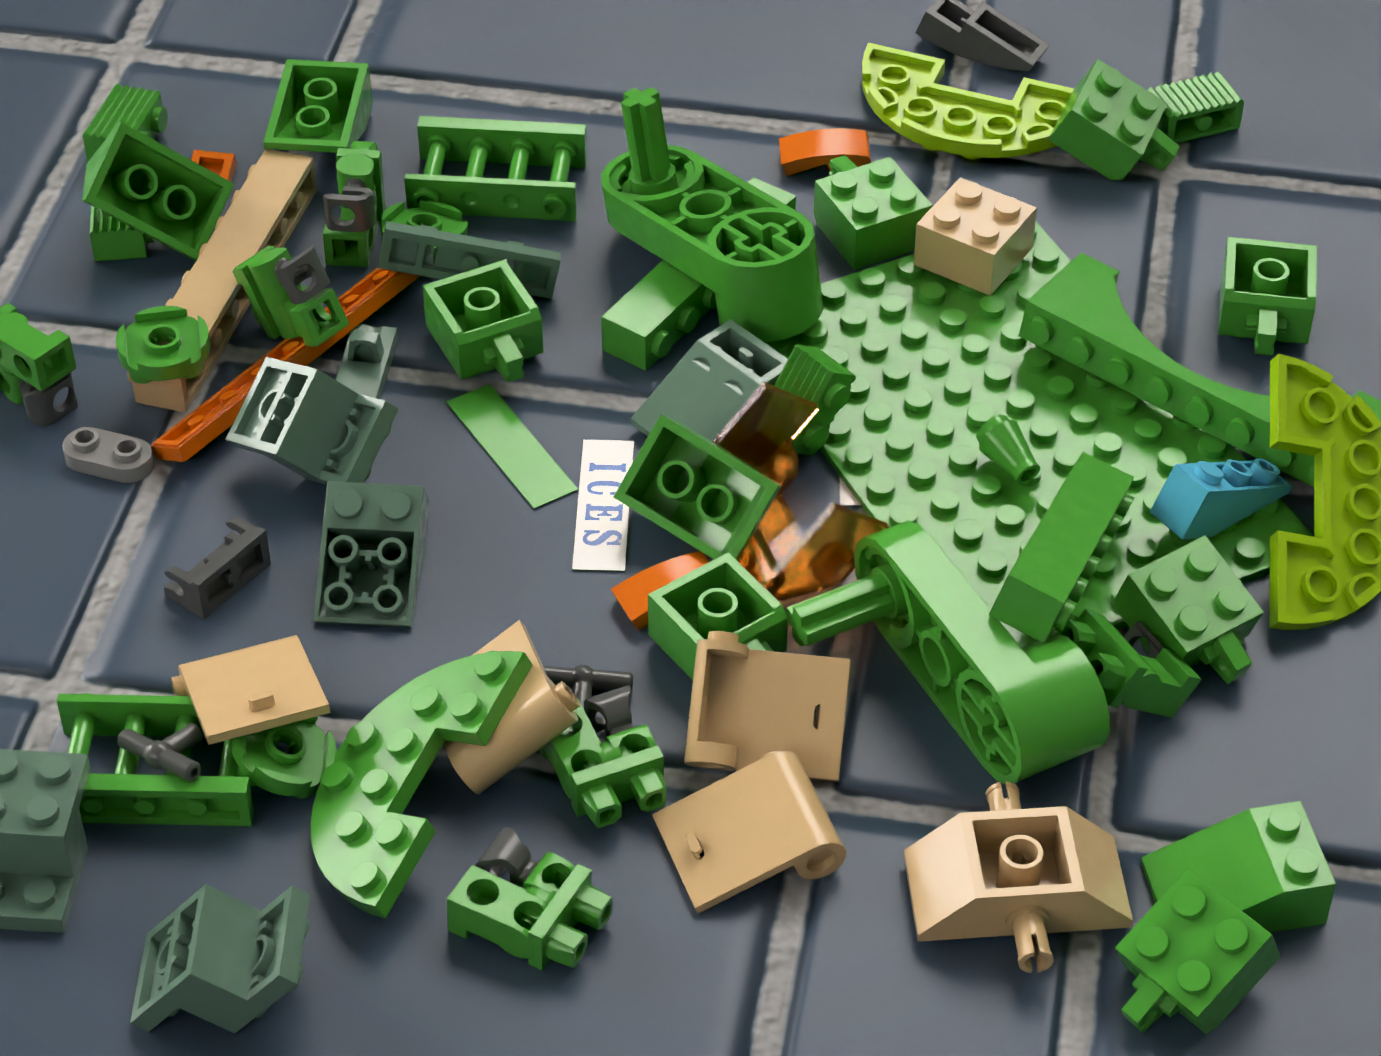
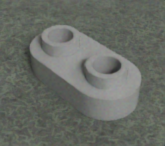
(108, 454)

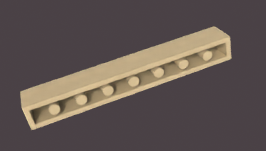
(258, 217)

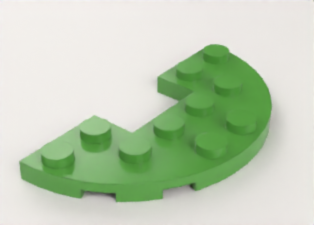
(358, 809)

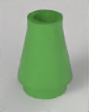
(1006, 446)

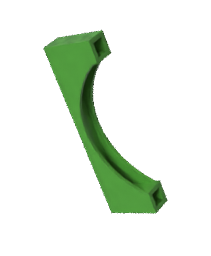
(1086, 324)

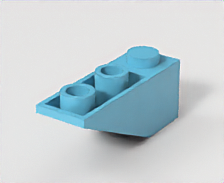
(1216, 495)

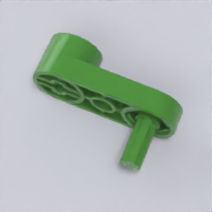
(713, 227)
(1005, 701)

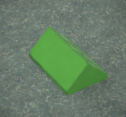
(155, 190)

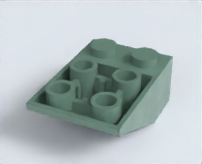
(712, 381)
(371, 554)

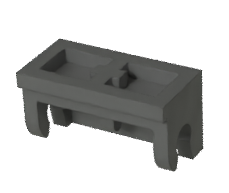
(222, 571)

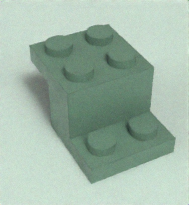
(311, 423)
(40, 837)
(221, 959)

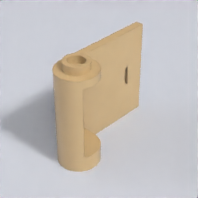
(252, 689)
(765, 703)
(531, 721)
(750, 830)

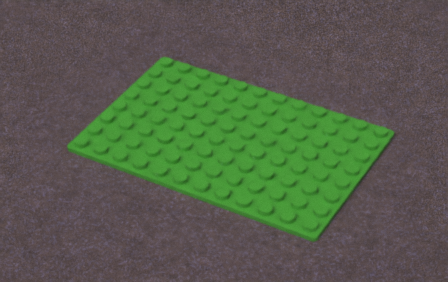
(948, 359)

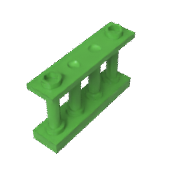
(504, 143)
(150, 798)

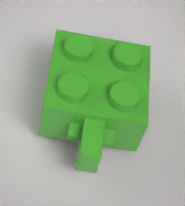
(1113, 124)
(868, 210)
(1268, 292)
(484, 321)
(715, 599)
(1193, 607)
(1193, 956)

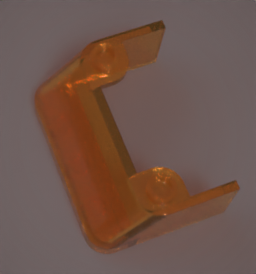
(779, 551)

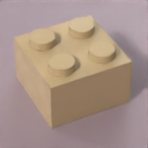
(974, 236)

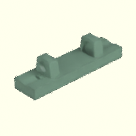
(412, 247)
(368, 359)

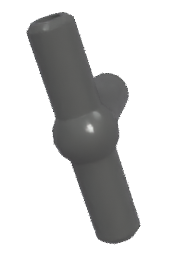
(585, 679)
(166, 753)

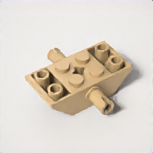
(1016, 877)

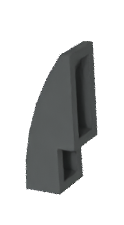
(981, 35)

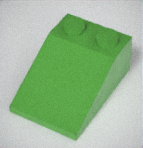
(320, 106)
(696, 490)
(1259, 862)

